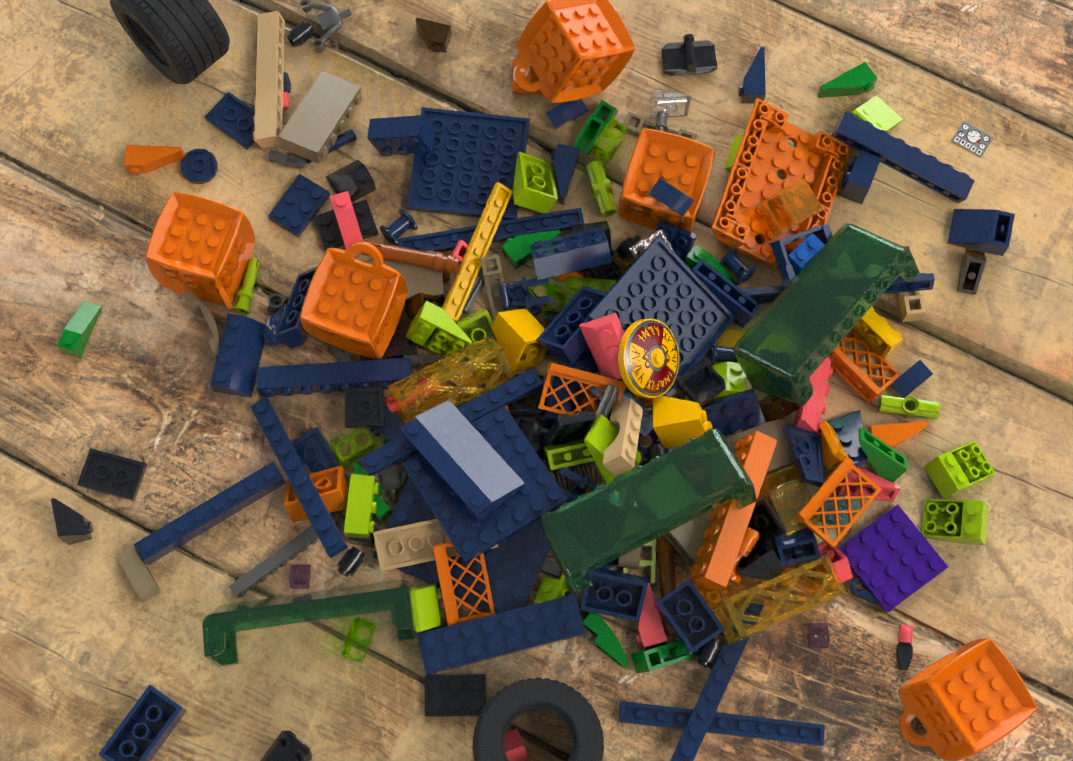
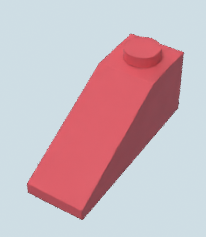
(346, 218)
(888, 492)
(650, 628)

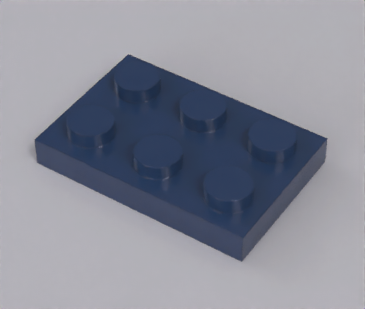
(299, 205)
(735, 412)

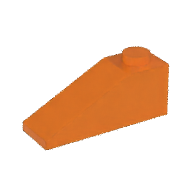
(149, 158)
(897, 433)

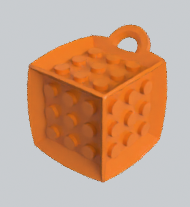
(573, 49)
(675, 160)
(200, 248)
(354, 301)
(965, 701)

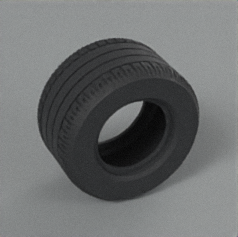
(174, 35)
(538, 695)

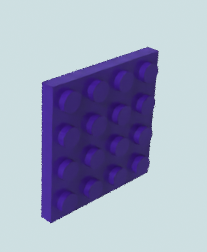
(892, 558)

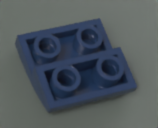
(678, 237)

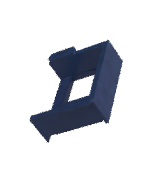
(786, 270)

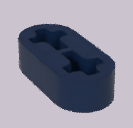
(865, 595)

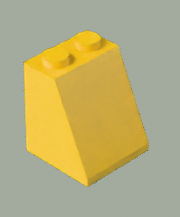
(517, 335)
(678, 421)

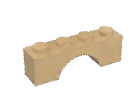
(911, 303)
(622, 452)

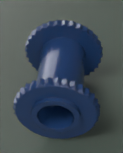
(398, 227)
(735, 264)
(722, 354)

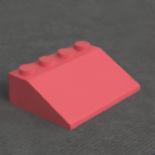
(809, 415)

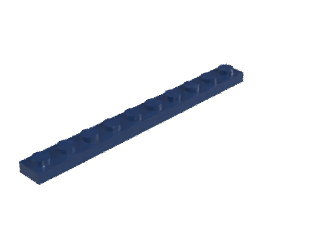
(507, 229)
(921, 282)
(472, 411)
(299, 478)
(712, 693)
(724, 724)

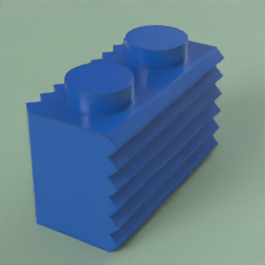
(804, 252)

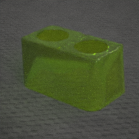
(604, 153)
(552, 287)
(353, 456)
(365, 644)

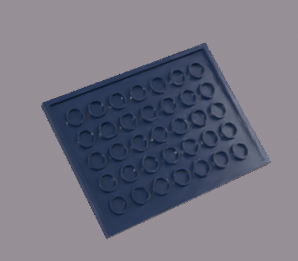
(510, 567)

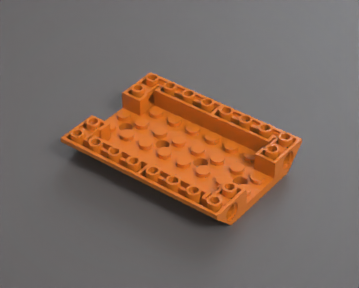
(755, 178)

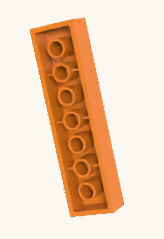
(728, 523)

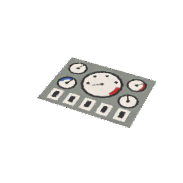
(972, 139)

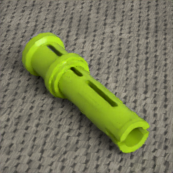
(245, 295)

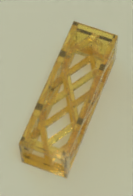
(438, 376)
(825, 579)

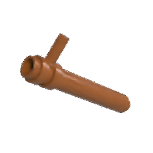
(437, 261)
(666, 573)

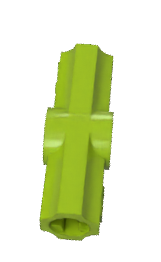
(601, 189)
(896, 406)

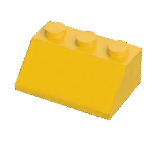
(878, 332)

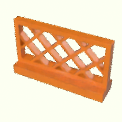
(854, 375)
(581, 377)
(824, 491)
(447, 588)

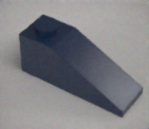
(754, 80)
(564, 165)

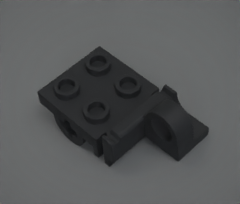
(611, 270)

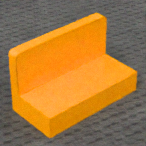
(832, 448)

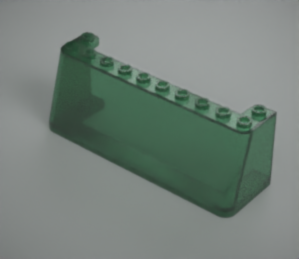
(819, 311)
(645, 505)
(227, 619)

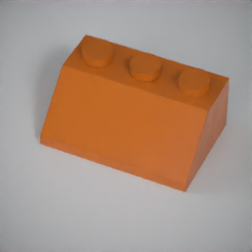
(331, 487)

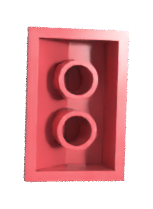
(604, 339)

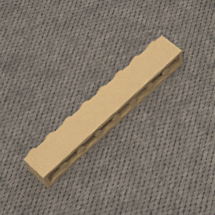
(269, 79)

